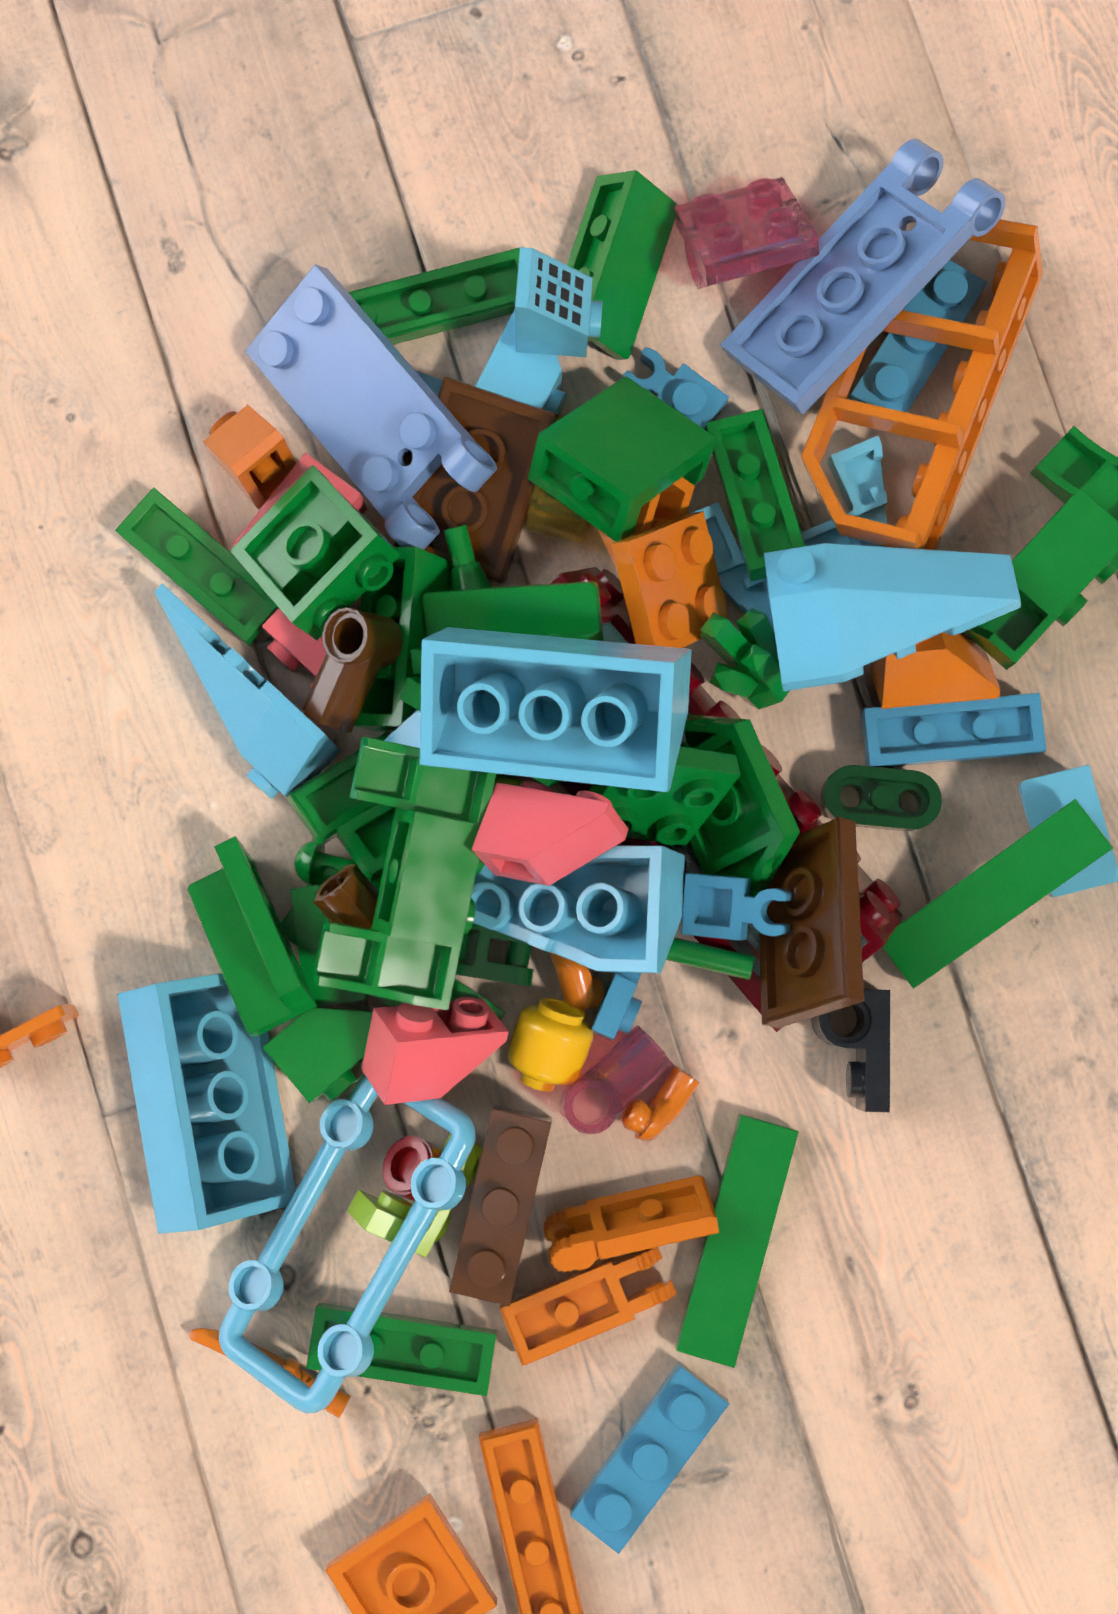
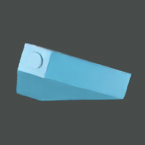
(861, 603)
(261, 721)
(604, 915)

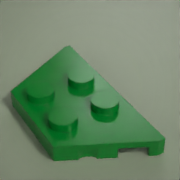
(752, 822)

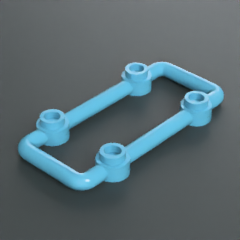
(259, 1284)

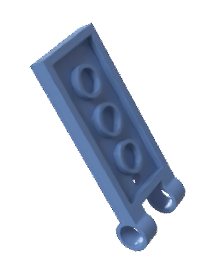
(861, 278)
(365, 404)

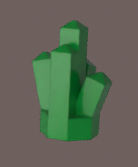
(750, 655)

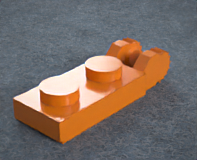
(630, 1223)
(581, 1306)

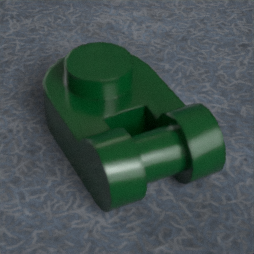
(475, 954)

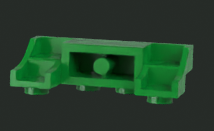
(1065, 552)
(424, 882)

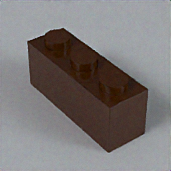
(500, 1205)

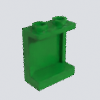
(618, 456)

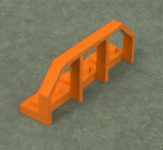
(954, 431)

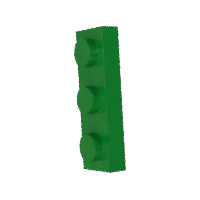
(754, 489)
(198, 565)
(417, 1350)

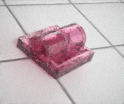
(744, 232)

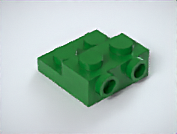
(315, 553)

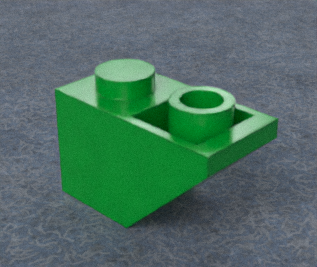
(322, 1050)

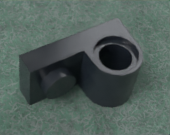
(870, 1074)

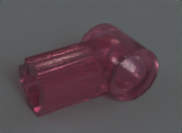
(618, 1078)

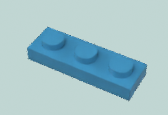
(907, 362)
(953, 731)
(648, 1457)

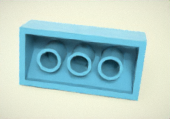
(553, 707)
(204, 1106)

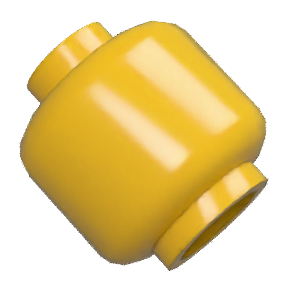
(550, 1044)

